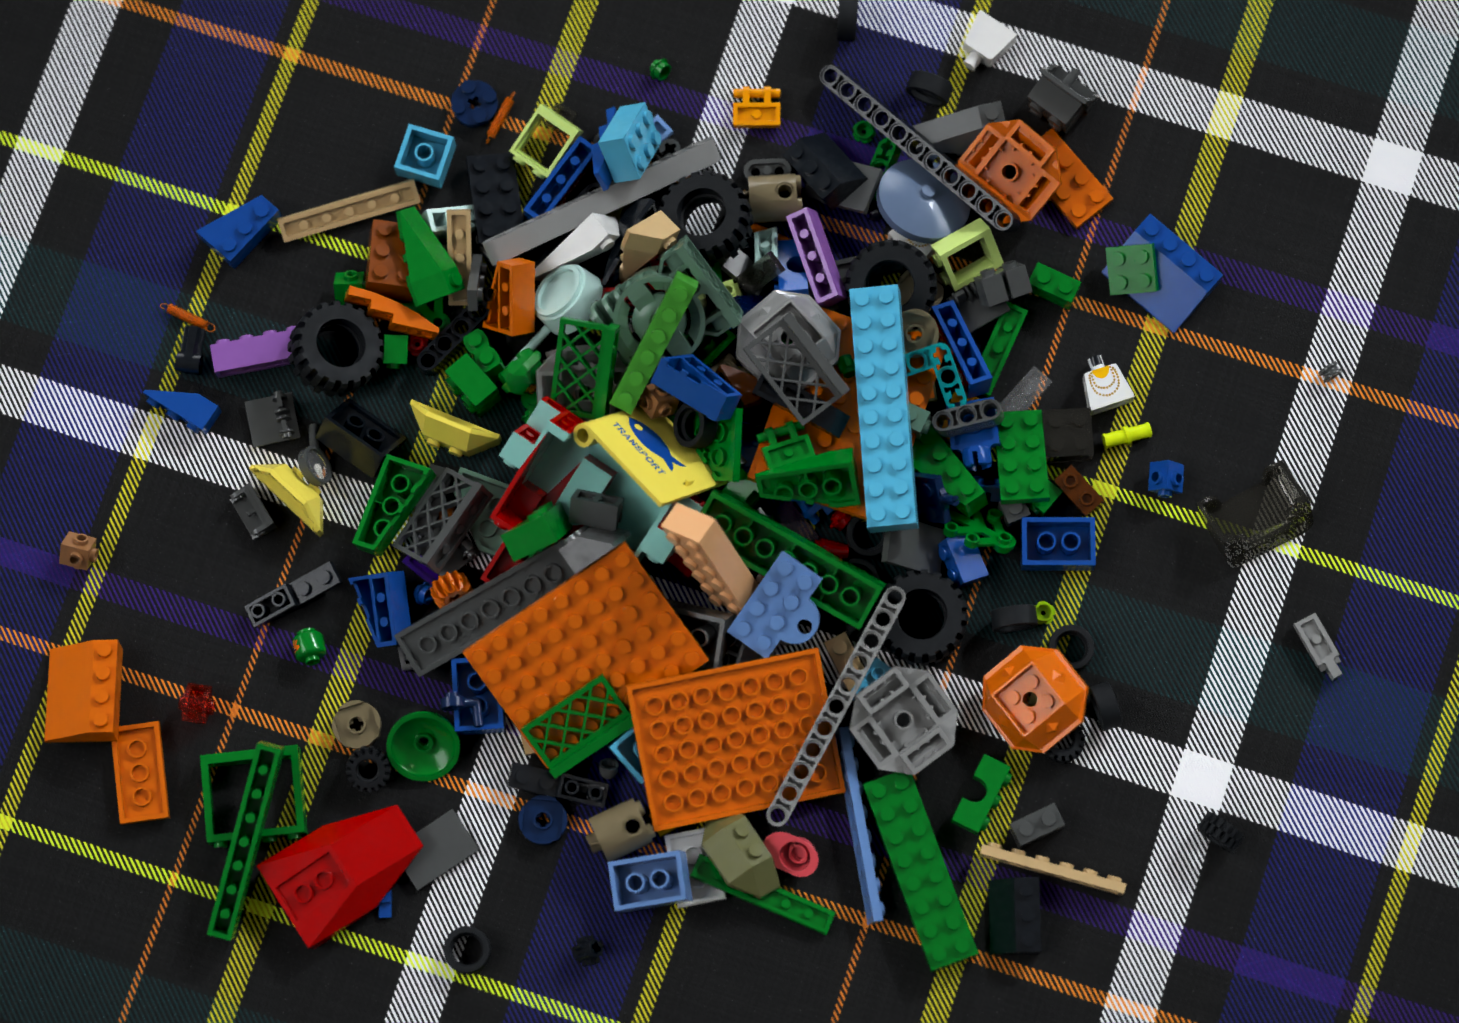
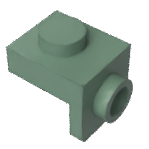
(919, 420)

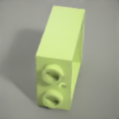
(543, 112)
(957, 241)

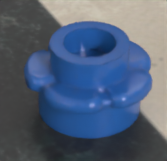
(422, 594)

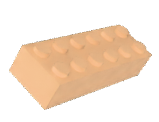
(710, 557)

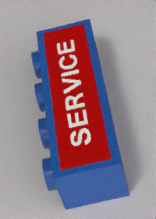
(562, 180)
(966, 355)

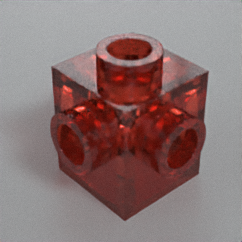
(196, 703)

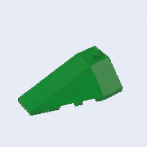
(429, 265)

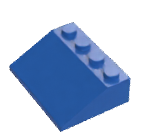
(1182, 273)

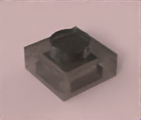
(565, 112)

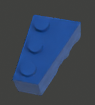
(240, 230)
(696, 386)
(384, 604)

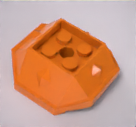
(1031, 155)
(1058, 691)

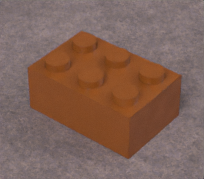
(385, 264)

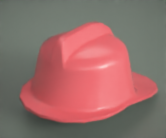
(792, 853)

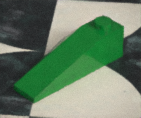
(822, 478)

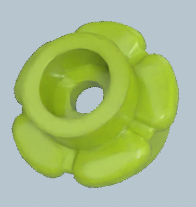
(1048, 609)

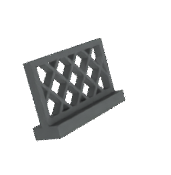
(812, 355)
(454, 527)

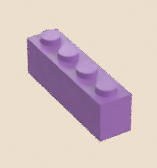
(816, 257)
(251, 353)

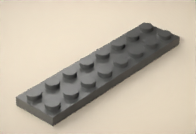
(483, 609)

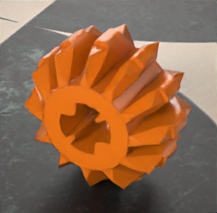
(449, 588)

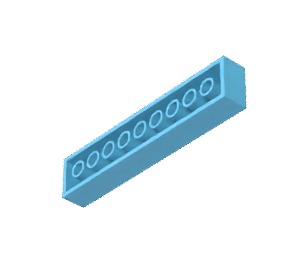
(883, 408)

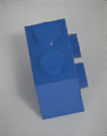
(963, 564)

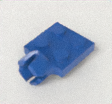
(977, 443)

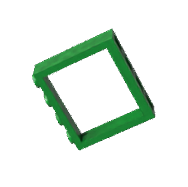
(243, 757)

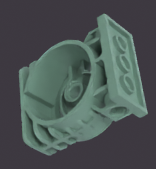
(683, 255)

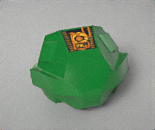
(520, 374)

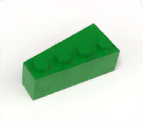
(934, 456)
(391, 502)

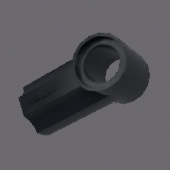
(190, 357)

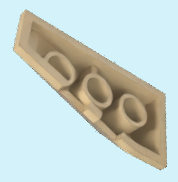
(646, 243)

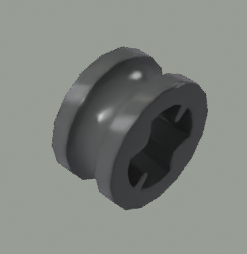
(1330, 372)

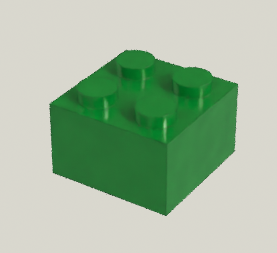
(473, 385)

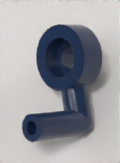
(453, 702)

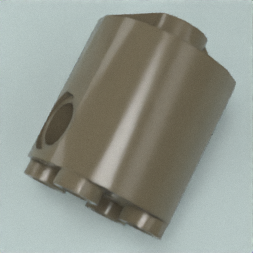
(774, 197)
(612, 835)

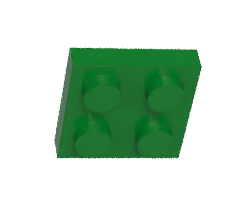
(1132, 269)

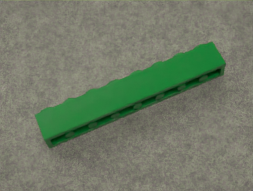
(246, 840)

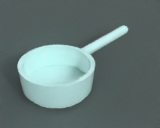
(564, 293)

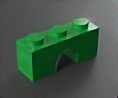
(973, 815)

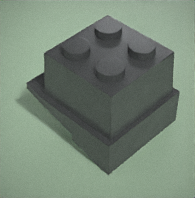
(1060, 98)

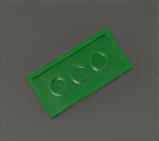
(1022, 458)

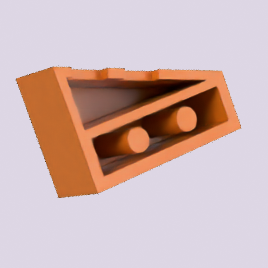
(513, 298)

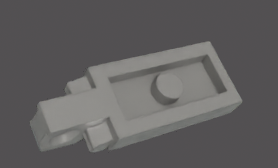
(1319, 645)

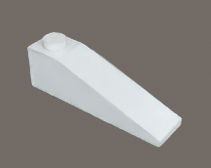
(589, 239)

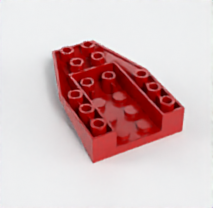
(341, 871)

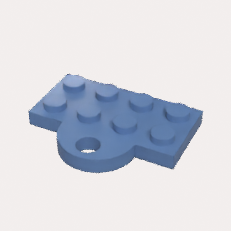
(778, 607)

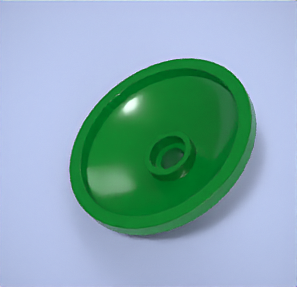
(419, 759)

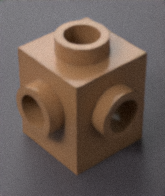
(657, 402)
(78, 551)

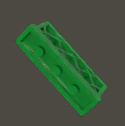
(605, 366)
(588, 744)

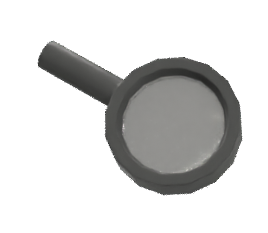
(313, 461)

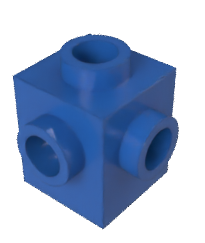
(1166, 478)

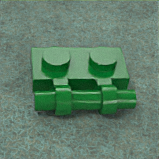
(786, 451)

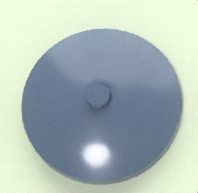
(919, 203)

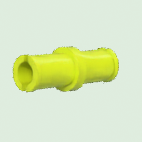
(1126, 435)

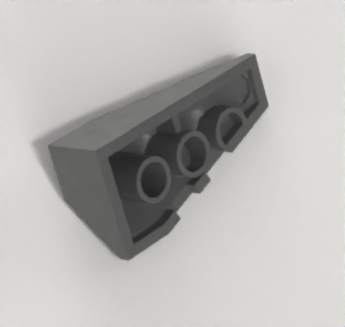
(958, 130)

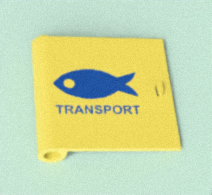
(649, 454)

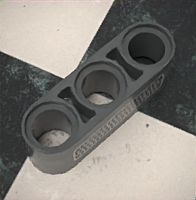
(956, 415)

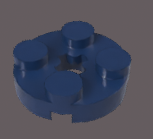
(479, 115)
(534, 809)

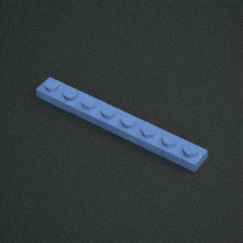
(860, 834)

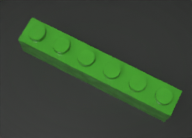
(654, 342)

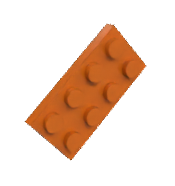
(1081, 193)
(140, 773)

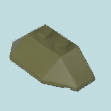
(740, 855)

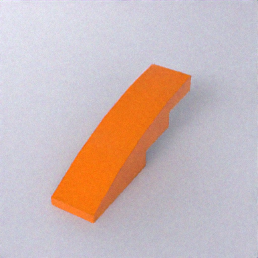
(400, 317)

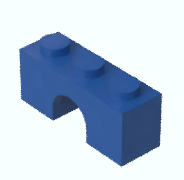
(794, 277)

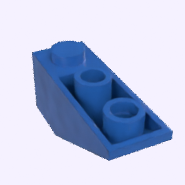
(190, 407)

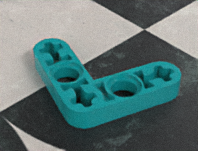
(931, 362)

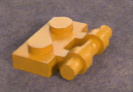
(756, 114)

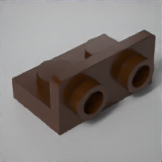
(1079, 491)

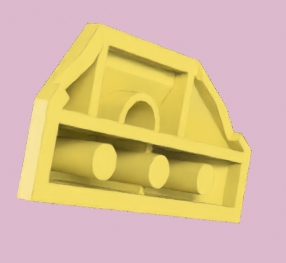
(452, 432)
(293, 492)

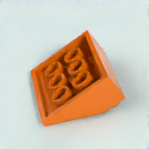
(84, 692)

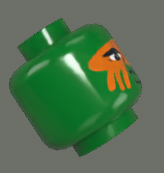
(309, 646)

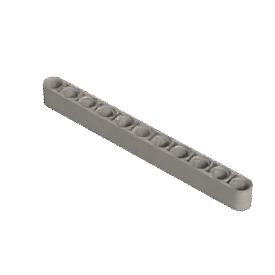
(573, 213)
(836, 694)

